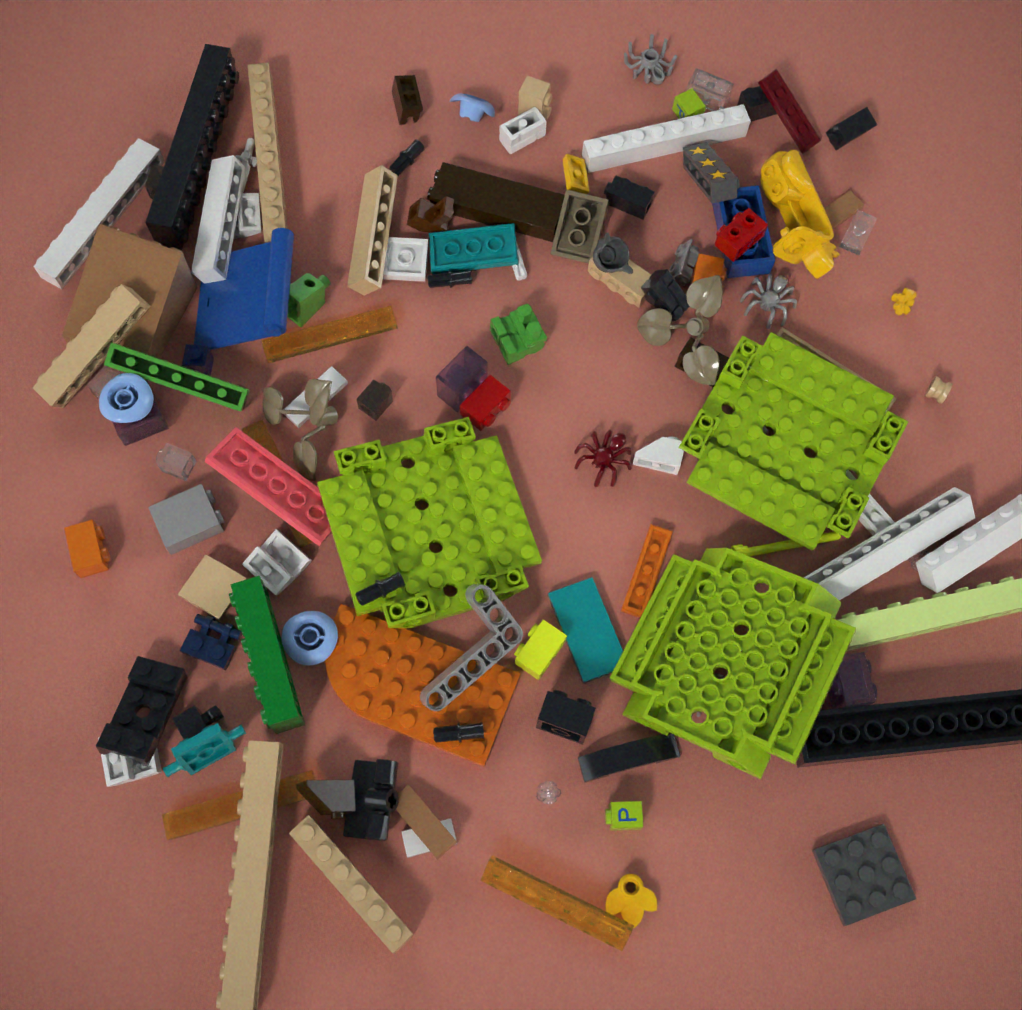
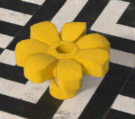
(903, 301)

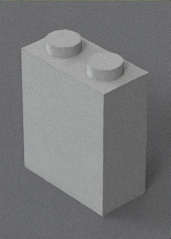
(187, 518)

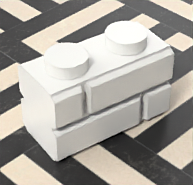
(522, 130)

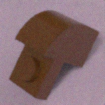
(431, 217)

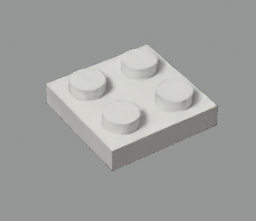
(406, 259)

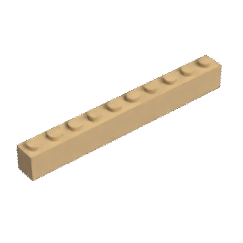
(267, 149)
(251, 878)

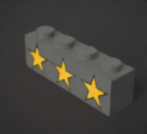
(710, 173)

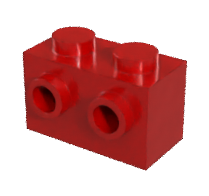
(740, 234)
(486, 403)

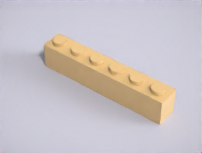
(372, 231)
(90, 346)
(351, 884)

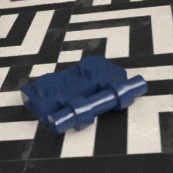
(209, 649)

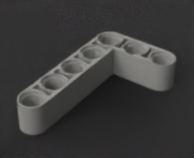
(476, 652)

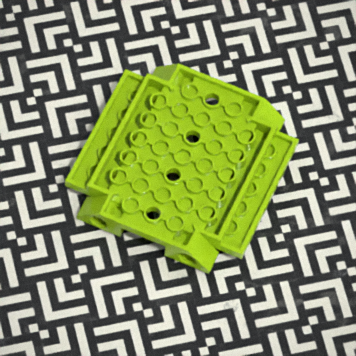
(807, 407)
(469, 513)
(774, 670)

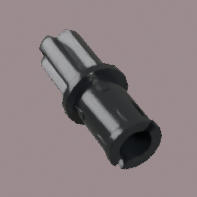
(407, 157)
(449, 279)
(380, 589)
(458, 732)

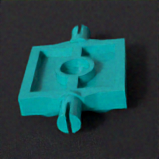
(203, 749)

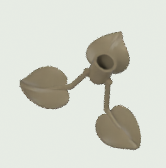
(655, 327)
(317, 397)

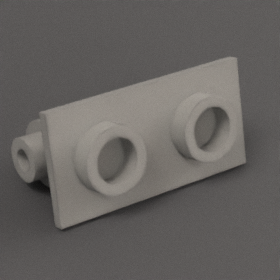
(685, 256)

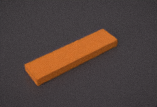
(646, 570)

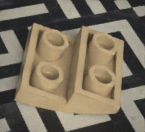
(210, 586)

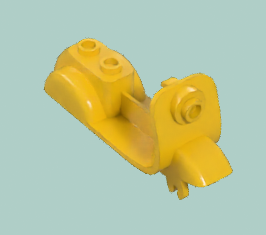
(807, 224)

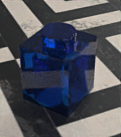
(198, 358)

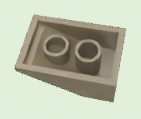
(579, 226)

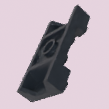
(149, 686)

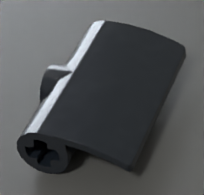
(373, 799)

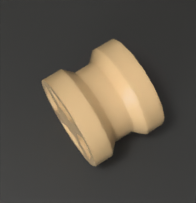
(938, 390)

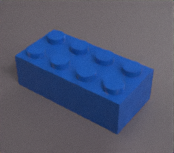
(760, 257)

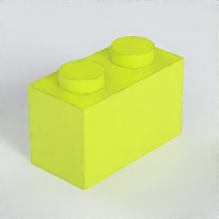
(540, 649)

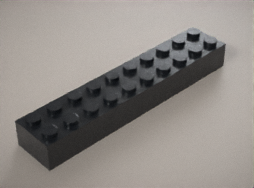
(193, 147)
(914, 728)

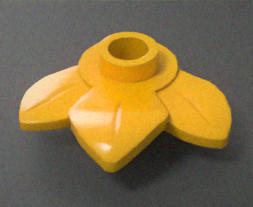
(631, 904)

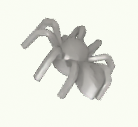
(650, 61)
(770, 299)

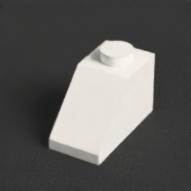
(661, 455)

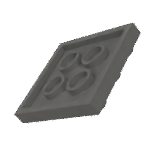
(863, 875)

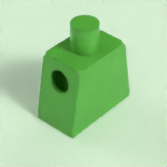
(306, 297)

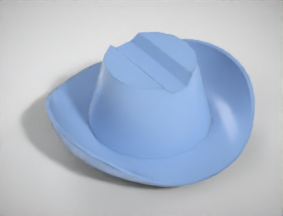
(473, 106)
(126, 398)
(309, 637)

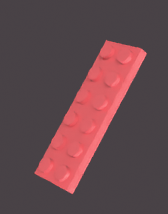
(271, 484)

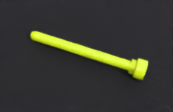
(780, 546)

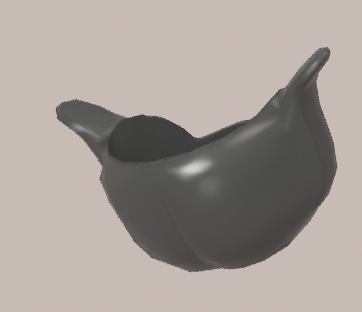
(612, 255)

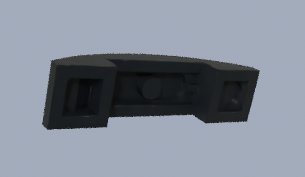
(628, 756)

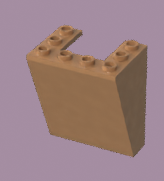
(150, 270)

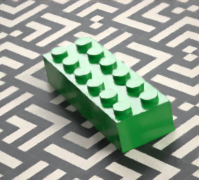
(267, 655)

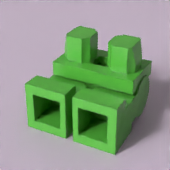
(518, 334)

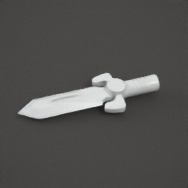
(246, 158)

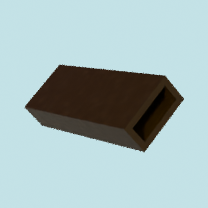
(498, 201)

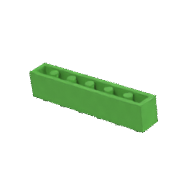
(176, 376)

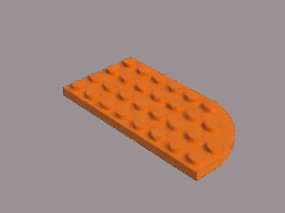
(385, 669)

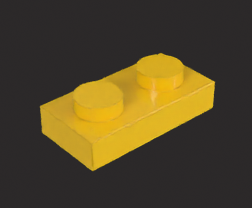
(575, 174)

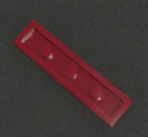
(789, 111)

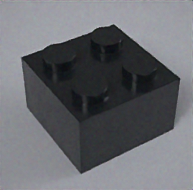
(565, 716)

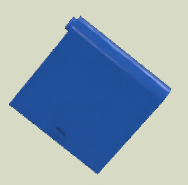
(251, 299)

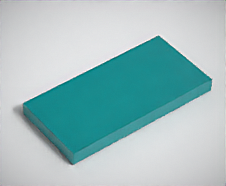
(473, 248)
(587, 628)

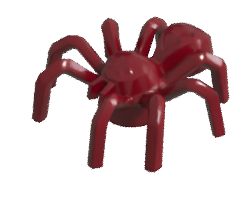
(604, 456)

